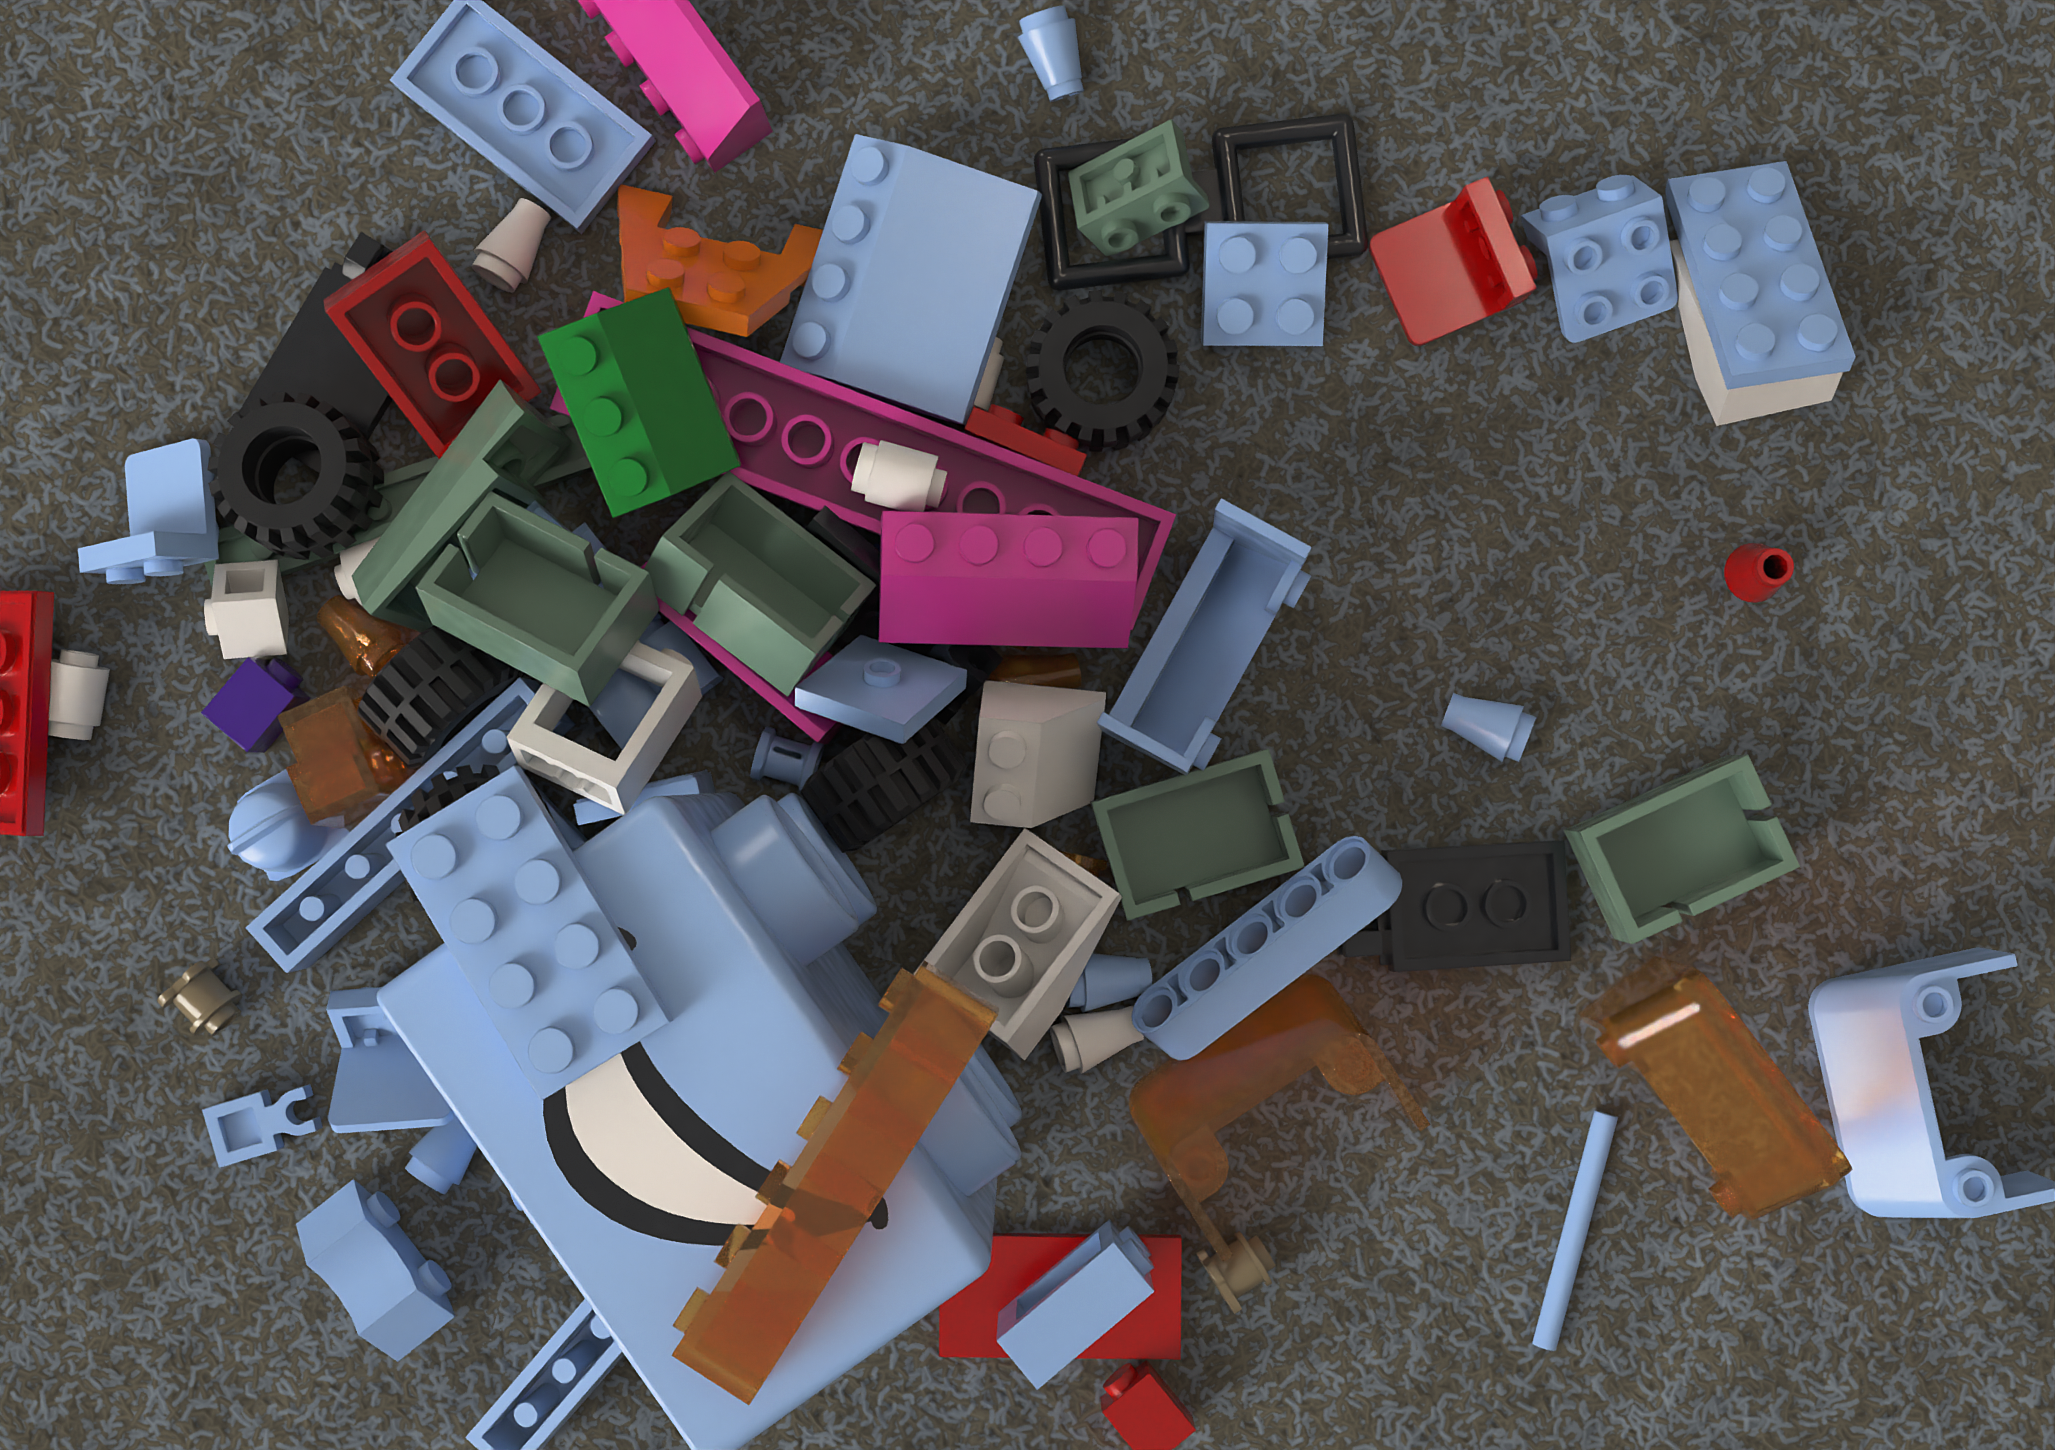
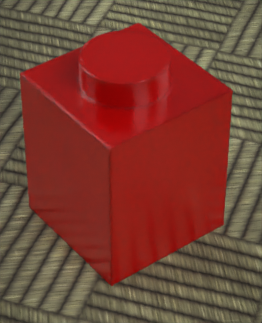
(1145, 1409)

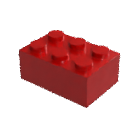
(427, 340)

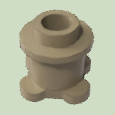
(203, 998)
(1240, 1272)

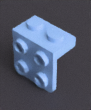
(1605, 255)
(168, 516)
(377, 1074)

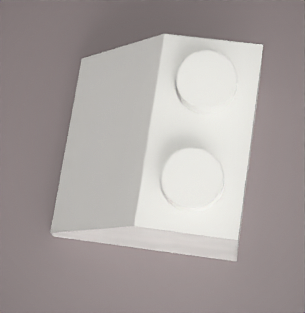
(1035, 753)

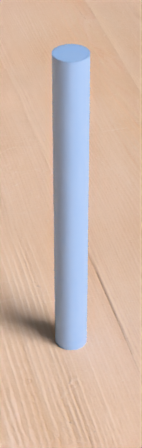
(1575, 1230)

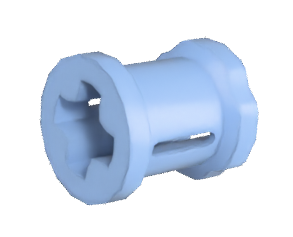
(785, 759)

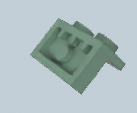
(1136, 190)

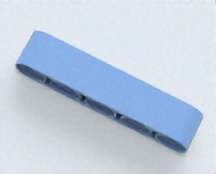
(1267, 948)

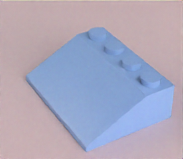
(911, 278)

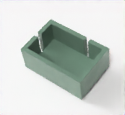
(757, 582)
(539, 598)
(1196, 834)
(1681, 848)

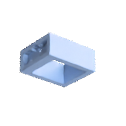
(1075, 1302)

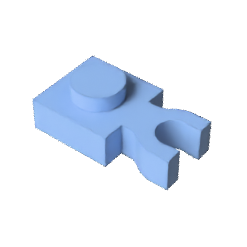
(254, 1125)

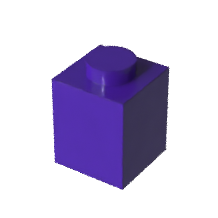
(251, 701)

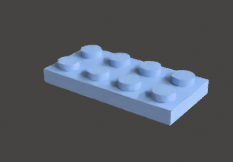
(523, 110)
(1758, 275)
(529, 932)

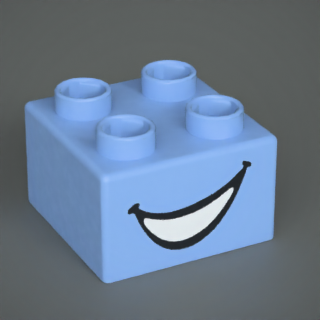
(669, 1141)

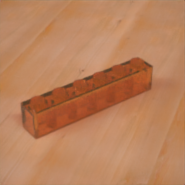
(835, 1181)

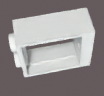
(591, 774)

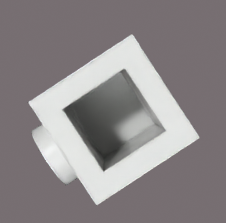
(248, 609)

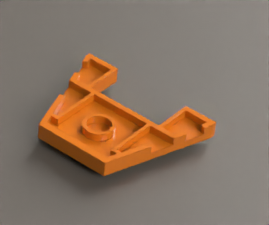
(713, 281)

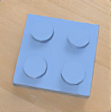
(1264, 283)

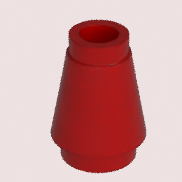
(1746, 574)

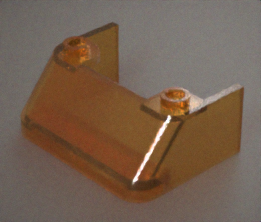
(1291, 1033)
(1717, 1087)

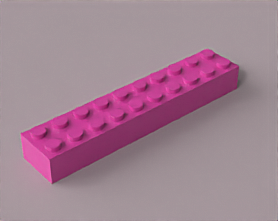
(806, 436)

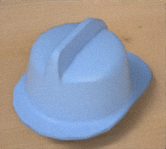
(274, 831)

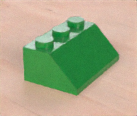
(640, 401)

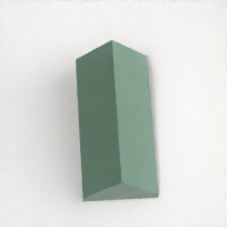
(496, 451)

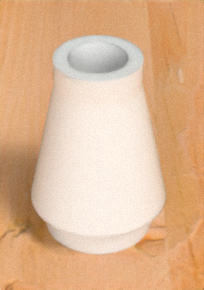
(511, 247)
(1092, 1037)

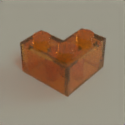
(340, 760)

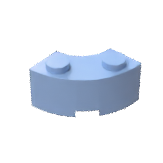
(376, 1269)

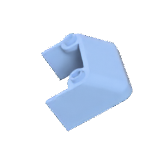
(1207, 639)
(1882, 1096)

